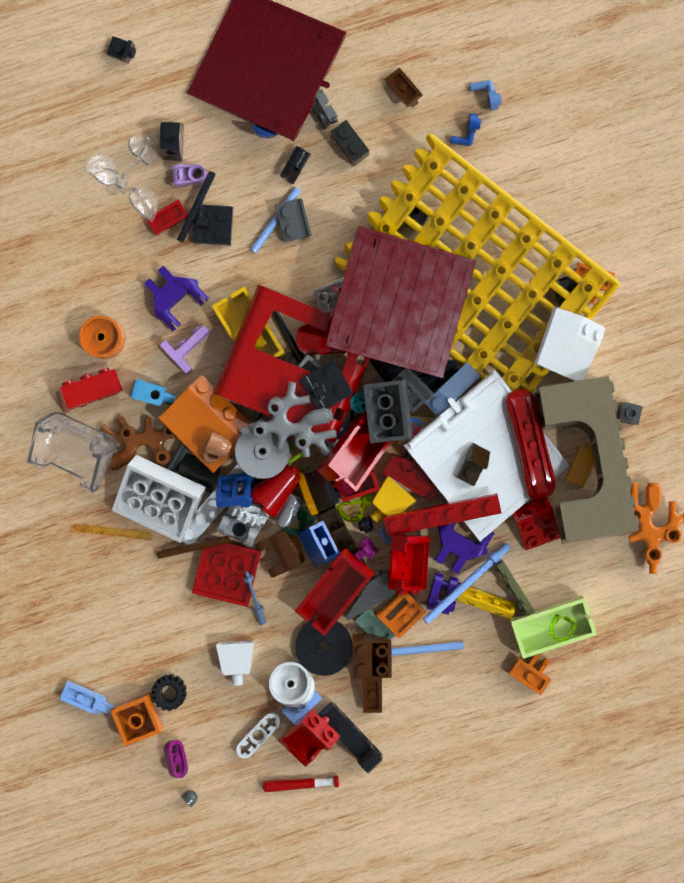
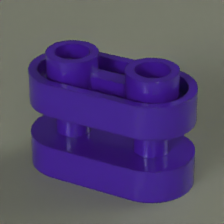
(437, 583)

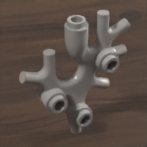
(302, 430)

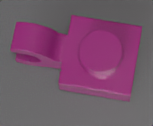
(366, 548)

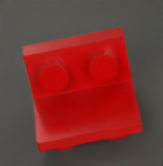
(536, 523)

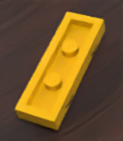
(488, 602)

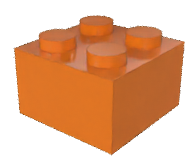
(137, 719)

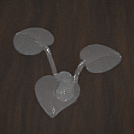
(103, 170)

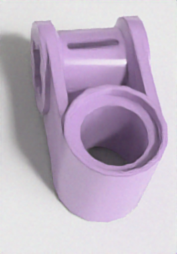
(184, 175)

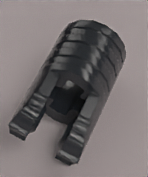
(296, 162)

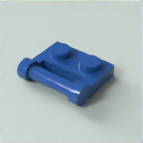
(228, 489)

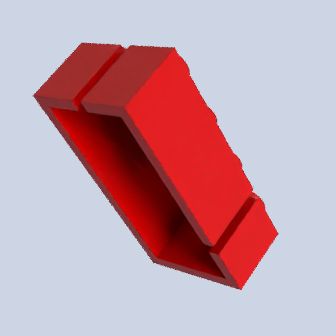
(352, 457)
(335, 591)

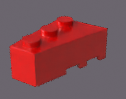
(88, 389)

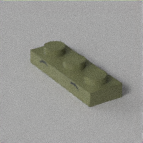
(513, 587)

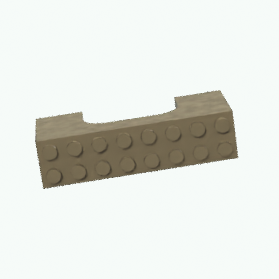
(592, 409)

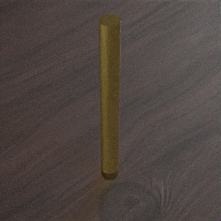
(112, 532)

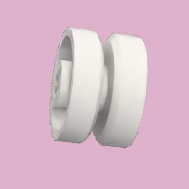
(281, 680)

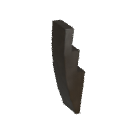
(339, 530)

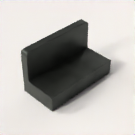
(196, 471)

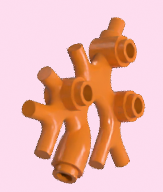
(648, 532)

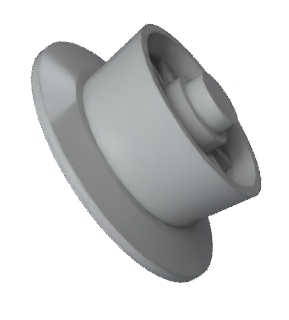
(261, 456)

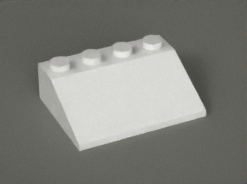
(158, 498)

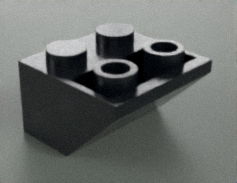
(322, 490)

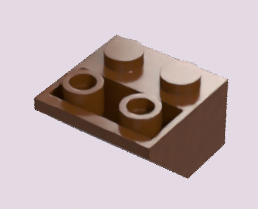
(371, 656)

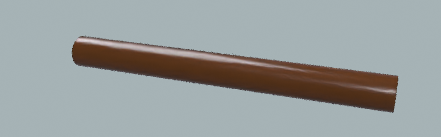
(193, 547)

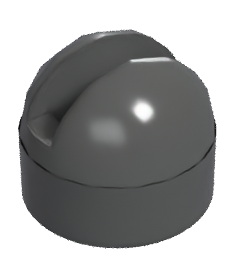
(189, 797)

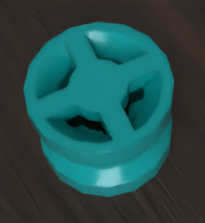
(357, 404)

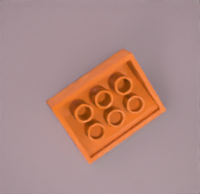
(199, 414)

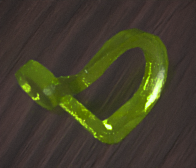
(365, 501)
(554, 621)

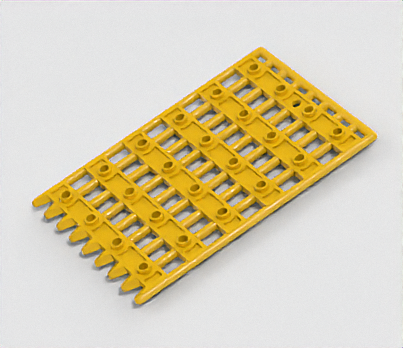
(410, 195)

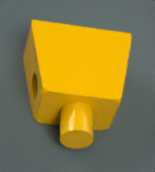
(390, 500)

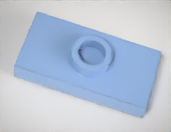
(294, 714)

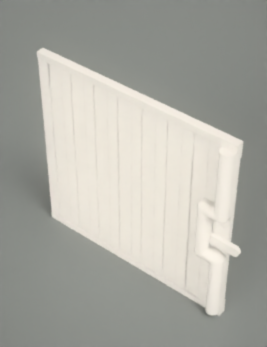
(482, 420)

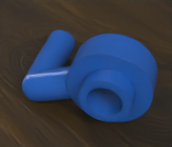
(473, 125)

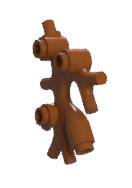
(149, 437)

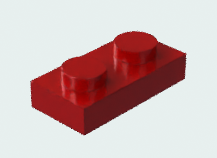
(168, 217)

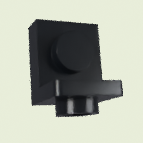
(121, 49)

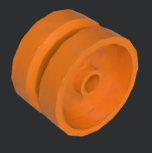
(91, 338)

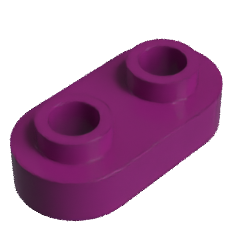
(176, 758)

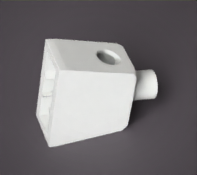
(235, 659)

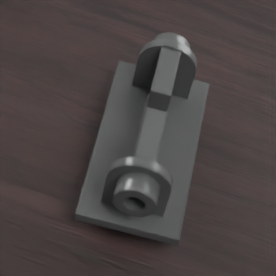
(323, 114)

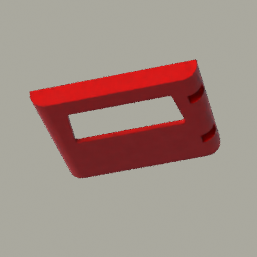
(256, 377)

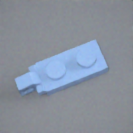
(85, 699)

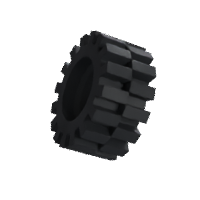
(163, 702)

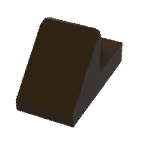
(474, 463)

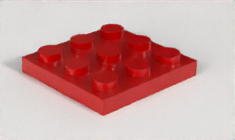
(222, 573)

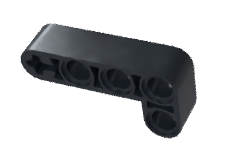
(352, 737)

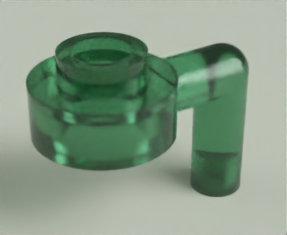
(304, 518)

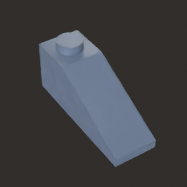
(452, 388)

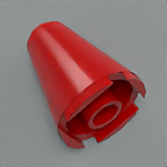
(275, 491)

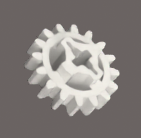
(251, 514)

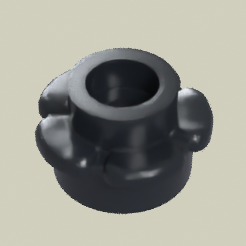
(365, 524)

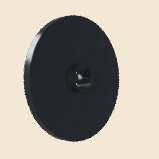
(323, 662)

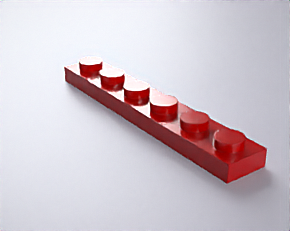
(442, 514)

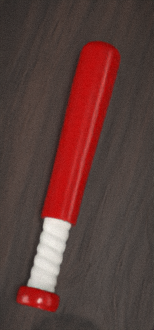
(296, 784)

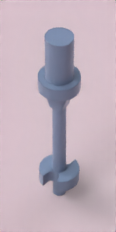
(258, 609)

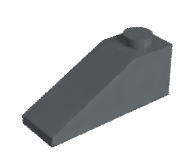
(372, 594)

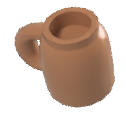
(217, 446)

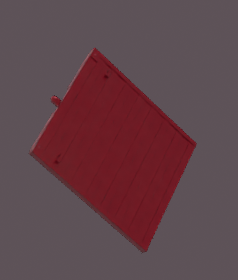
(267, 65)
(399, 302)

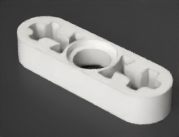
(245, 741)

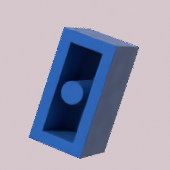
(319, 544)

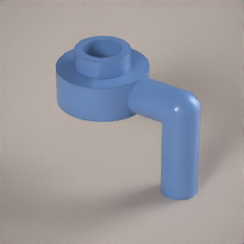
(494, 99)

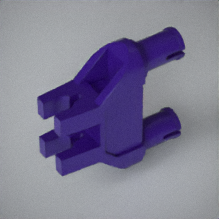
(171, 294)
(460, 546)

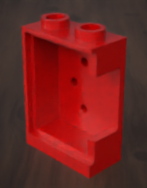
(408, 563)
(308, 737)

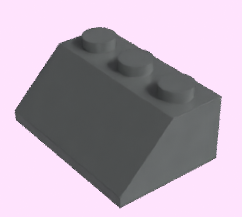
(388, 411)

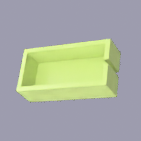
(532, 629)

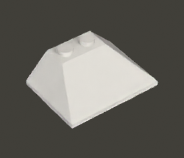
(569, 344)

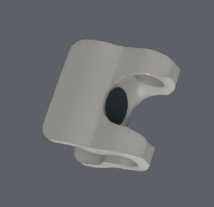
(238, 530)

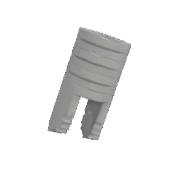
(289, 510)

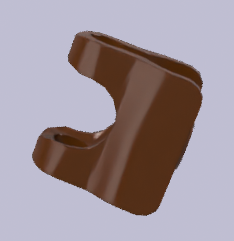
(287, 549)

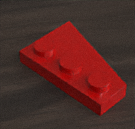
(412, 477)

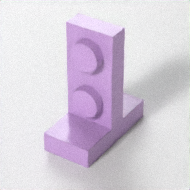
(185, 347)

